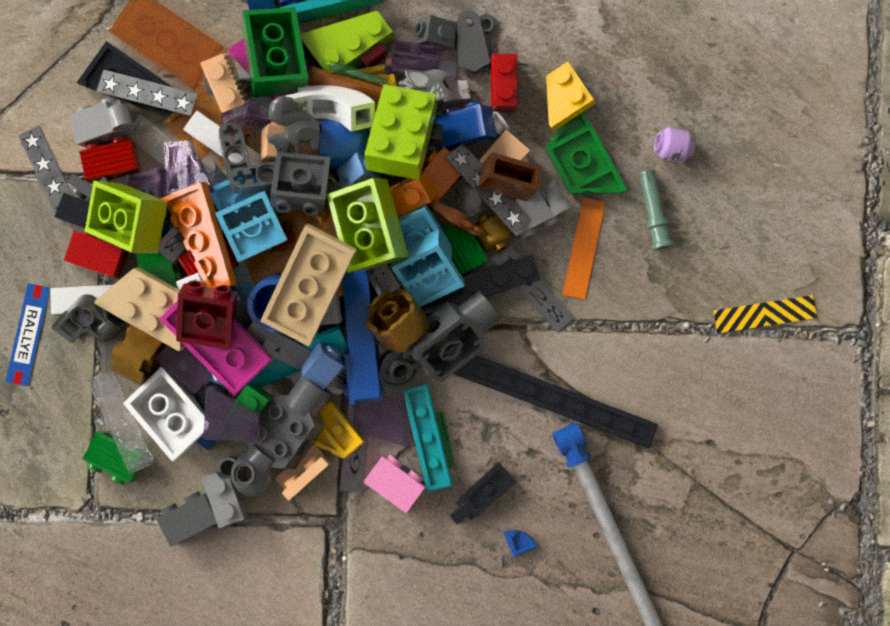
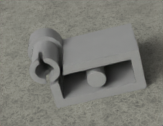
(542, 209)

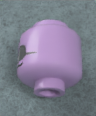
(674, 145)

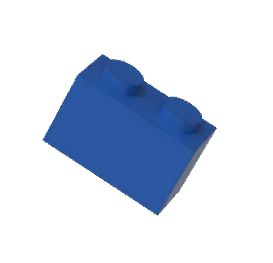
(467, 125)

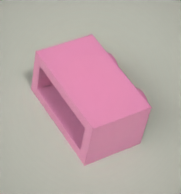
(395, 483)

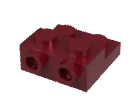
(206, 315)

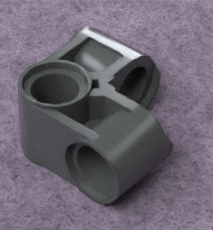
(98, 322)

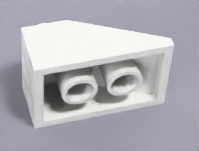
(167, 413)

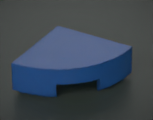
(519, 542)

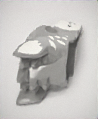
(436, 81)

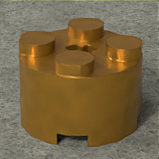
(396, 320)
(136, 356)

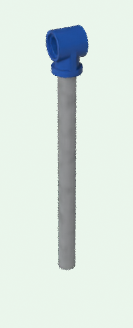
(572, 445)

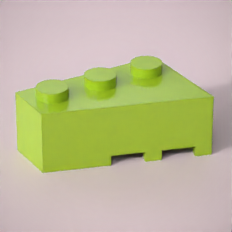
(347, 40)

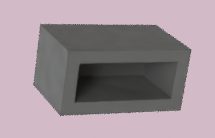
(186, 520)

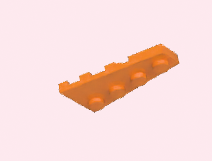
(196, 219)

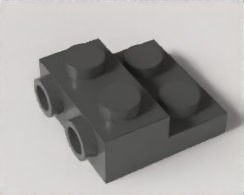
(300, 183)

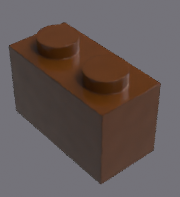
(509, 177)

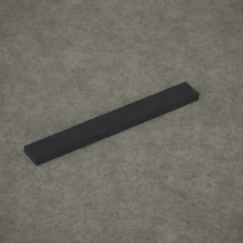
(559, 400)

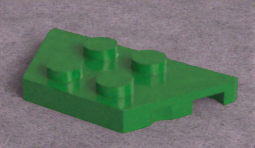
(583, 159)

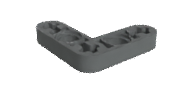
(243, 168)

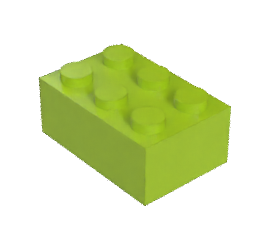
(400, 132)
(126, 217)
(368, 222)

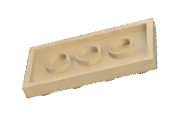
(308, 284)

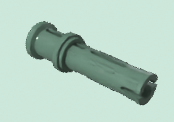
(657, 222)

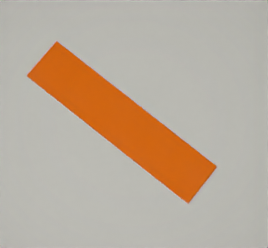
(584, 248)

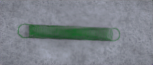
(345, 74)

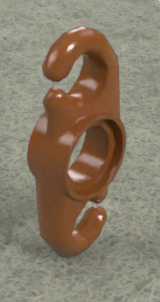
(455, 218)

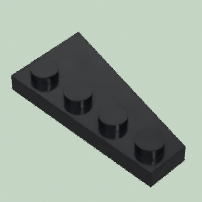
(116, 61)

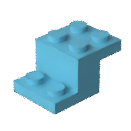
(247, 220)
(429, 268)

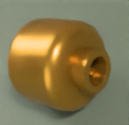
(495, 234)

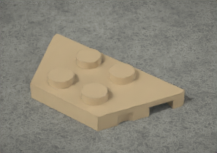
(141, 302)

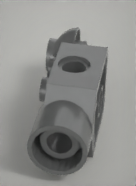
(451, 342)
(286, 434)

